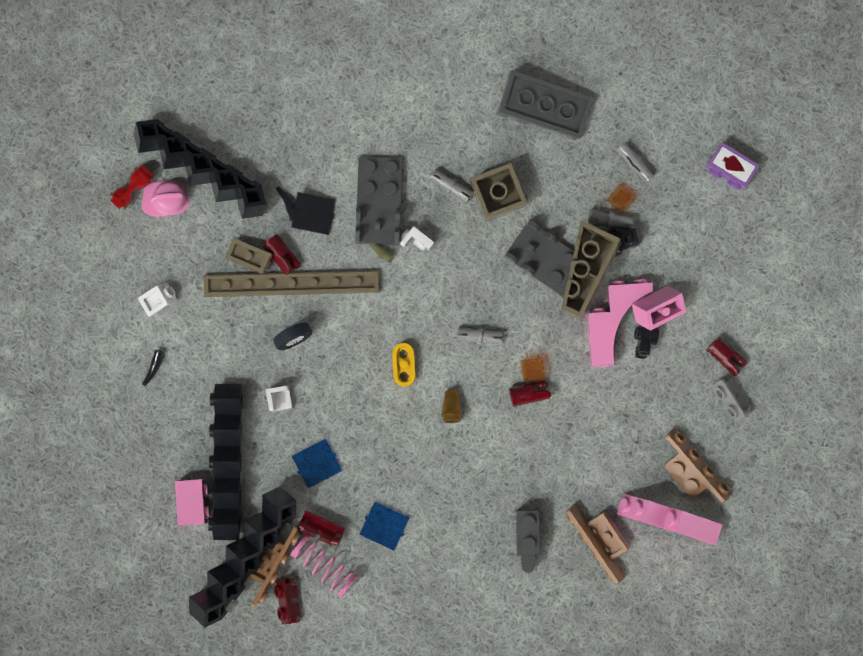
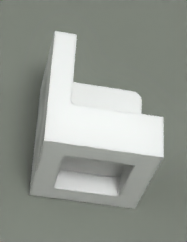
(279, 398)

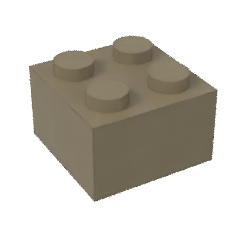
(498, 192)

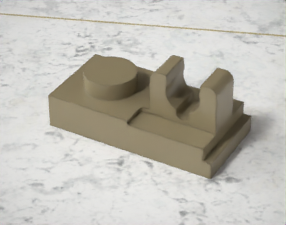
(249, 256)

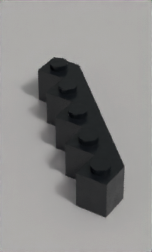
(200, 166)
(226, 462)
(243, 557)

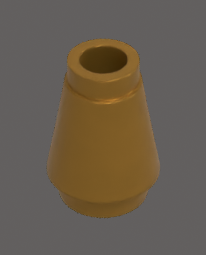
(451, 407)

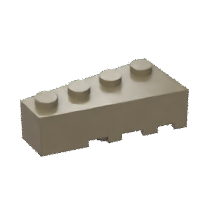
(589, 265)

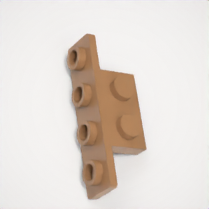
(691, 470)
(602, 539)
(272, 559)

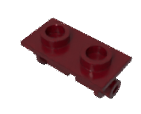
(313, 524)
(284, 594)

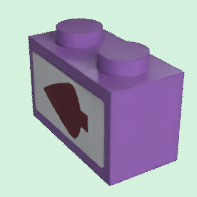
(732, 166)

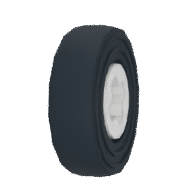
(292, 336)

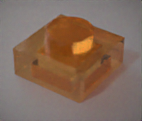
(621, 198)
(532, 370)

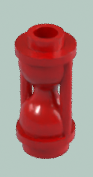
(138, 180)

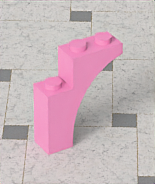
(603, 325)
(669, 519)

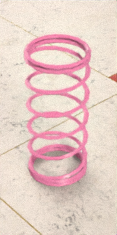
(353, 576)

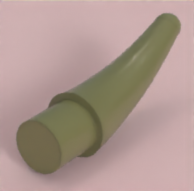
(382, 252)

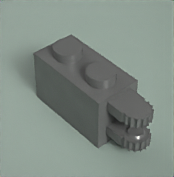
(527, 538)

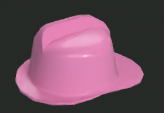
(165, 198)

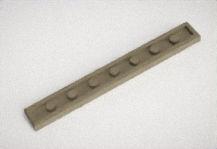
(293, 284)

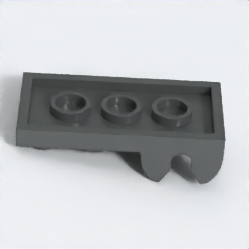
(544, 105)
(378, 201)
(542, 257)

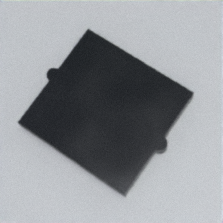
(312, 213)

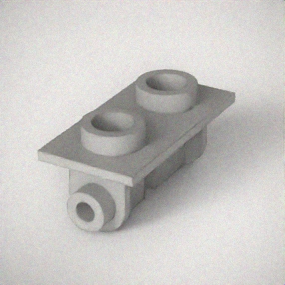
(736, 407)

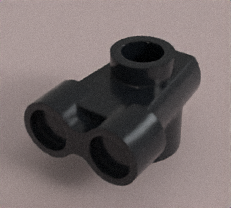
(634, 241)
(645, 339)

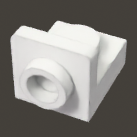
(421, 241)
(157, 299)

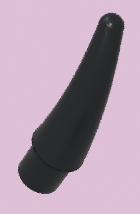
(287, 201)
(154, 366)

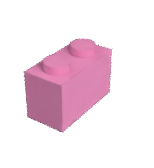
(659, 308)
(191, 502)

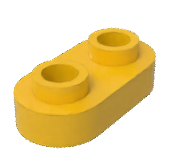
(403, 364)

